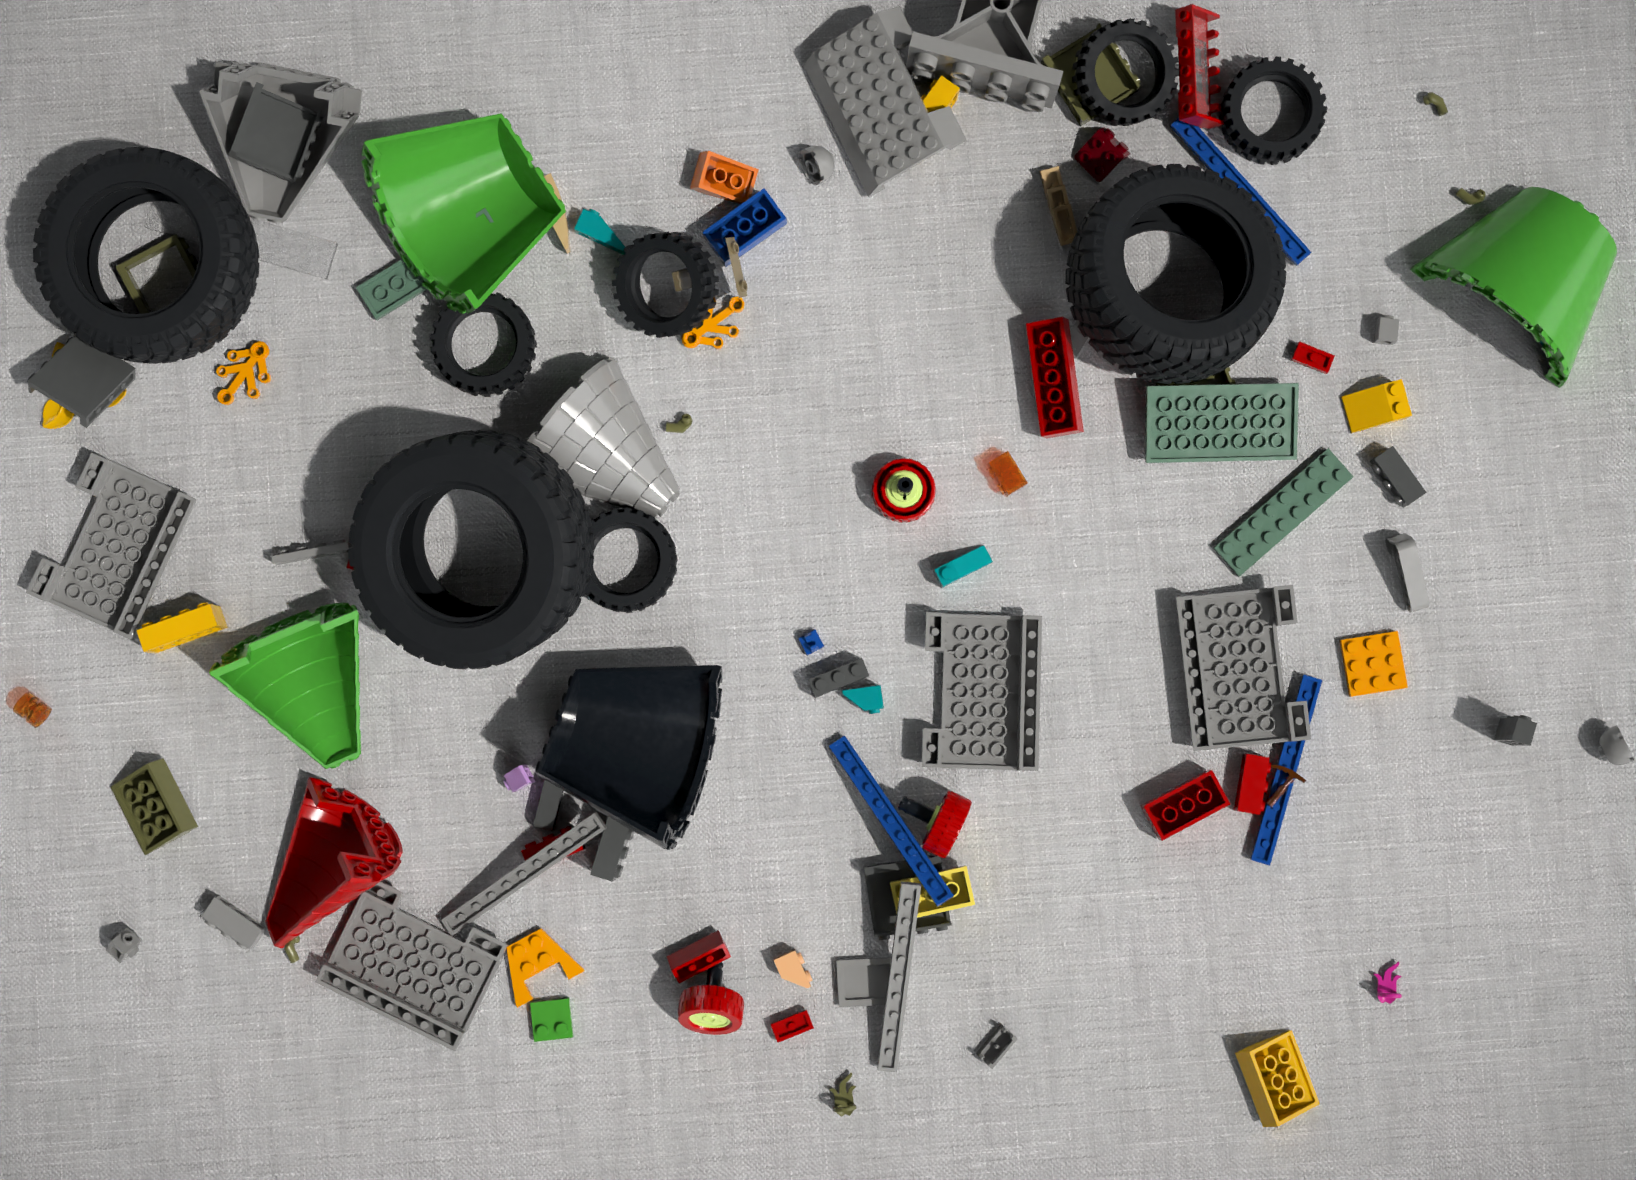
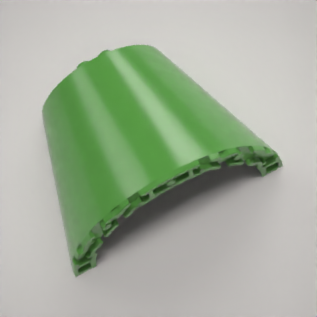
(429, 195)
(1538, 263)

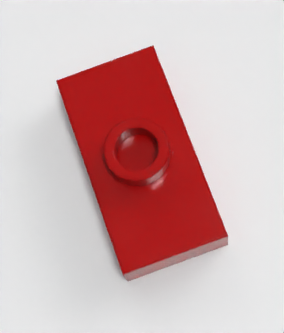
(1312, 357)
(792, 1026)

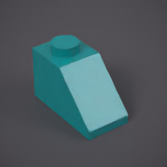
(866, 698)

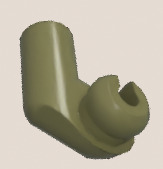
(1471, 198)
(681, 426)

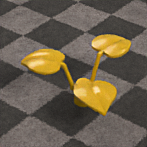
(57, 416)

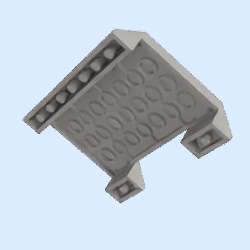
(877, 102)
(118, 549)
(1237, 669)
(986, 692)
(411, 968)

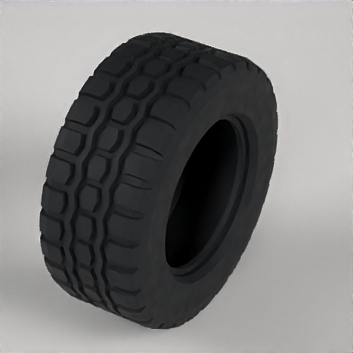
(393, 563)

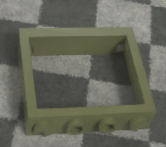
(129, 281)

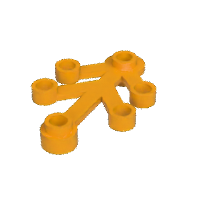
(710, 325)
(245, 371)

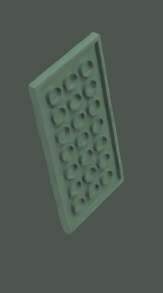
(1221, 422)

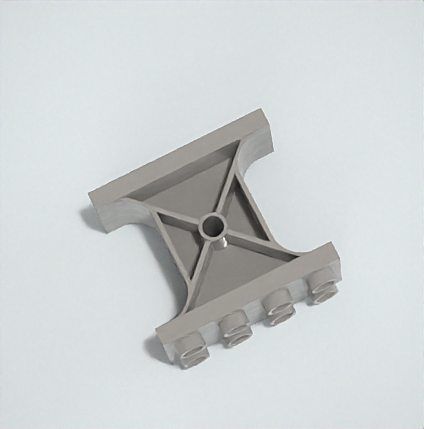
(989, 53)

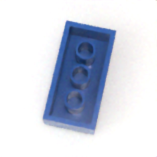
(748, 223)

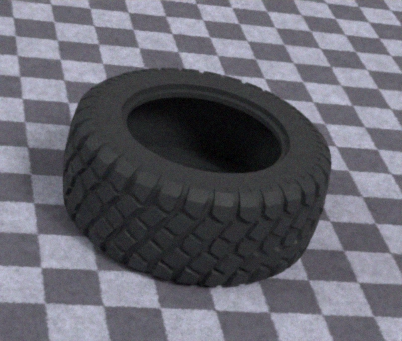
(78, 221)
(1220, 222)

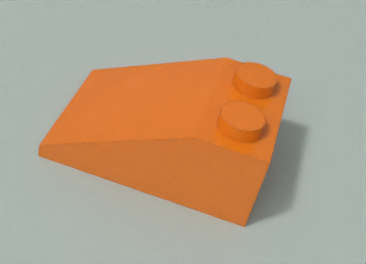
(723, 177)

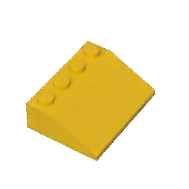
(1277, 1079)

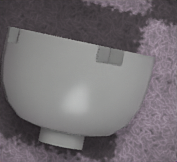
(817, 164)
(1614, 747)

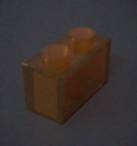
(1006, 474)

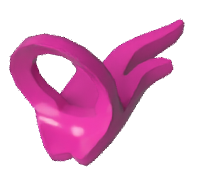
(1386, 988)

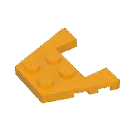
(534, 955)

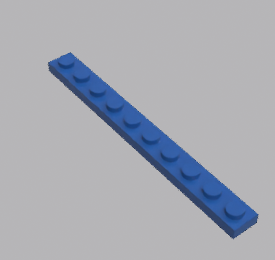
(1217, 162)
(1288, 758)
(891, 821)

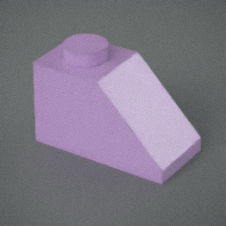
(518, 778)

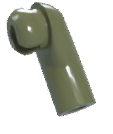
(1437, 101)
(290, 950)

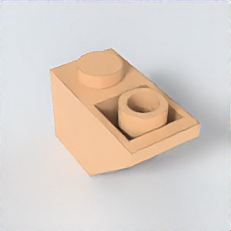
(791, 968)

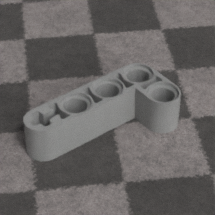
(1410, 572)

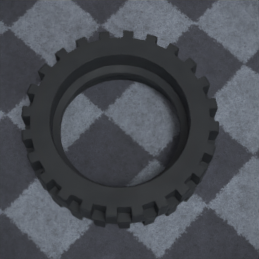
(1164, 72)
(1300, 83)
(630, 293)
(493, 383)
(665, 569)

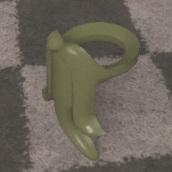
(844, 1101)

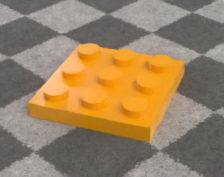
(1373, 664)

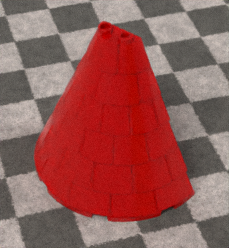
(331, 859)

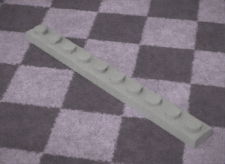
(524, 873)
(899, 976)

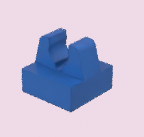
(811, 642)

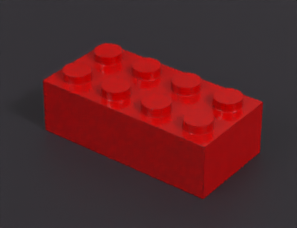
(1185, 805)

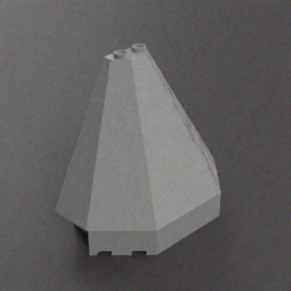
(226, 101)

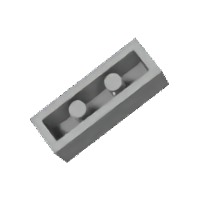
(233, 923)

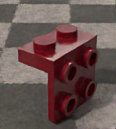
(1101, 154)

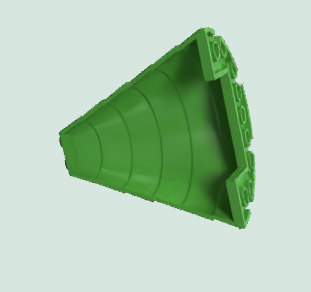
(303, 680)

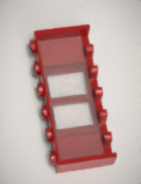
(1194, 66)

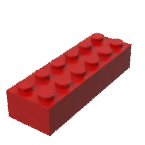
(1054, 377)

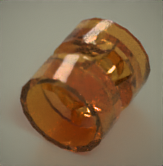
(32, 709)

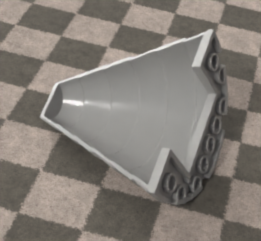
(607, 444)

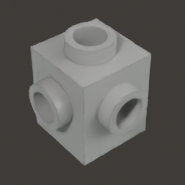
(123, 945)

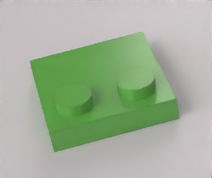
(551, 1019)

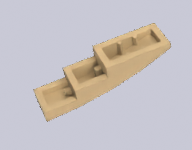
(1058, 205)
(561, 226)

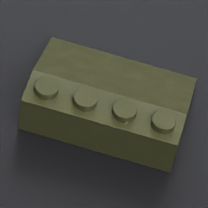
(154, 806)

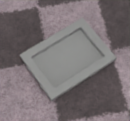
(862, 981)

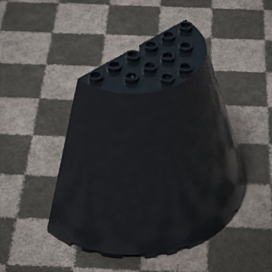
(636, 744)

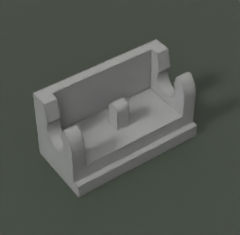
(996, 1046)

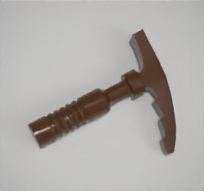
(1282, 788)

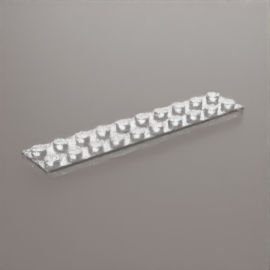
(275, 243)

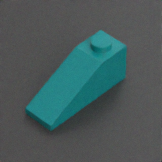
(596, 229)
(962, 566)

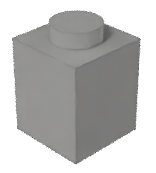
(1386, 330)

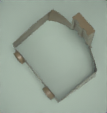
(683, 281)

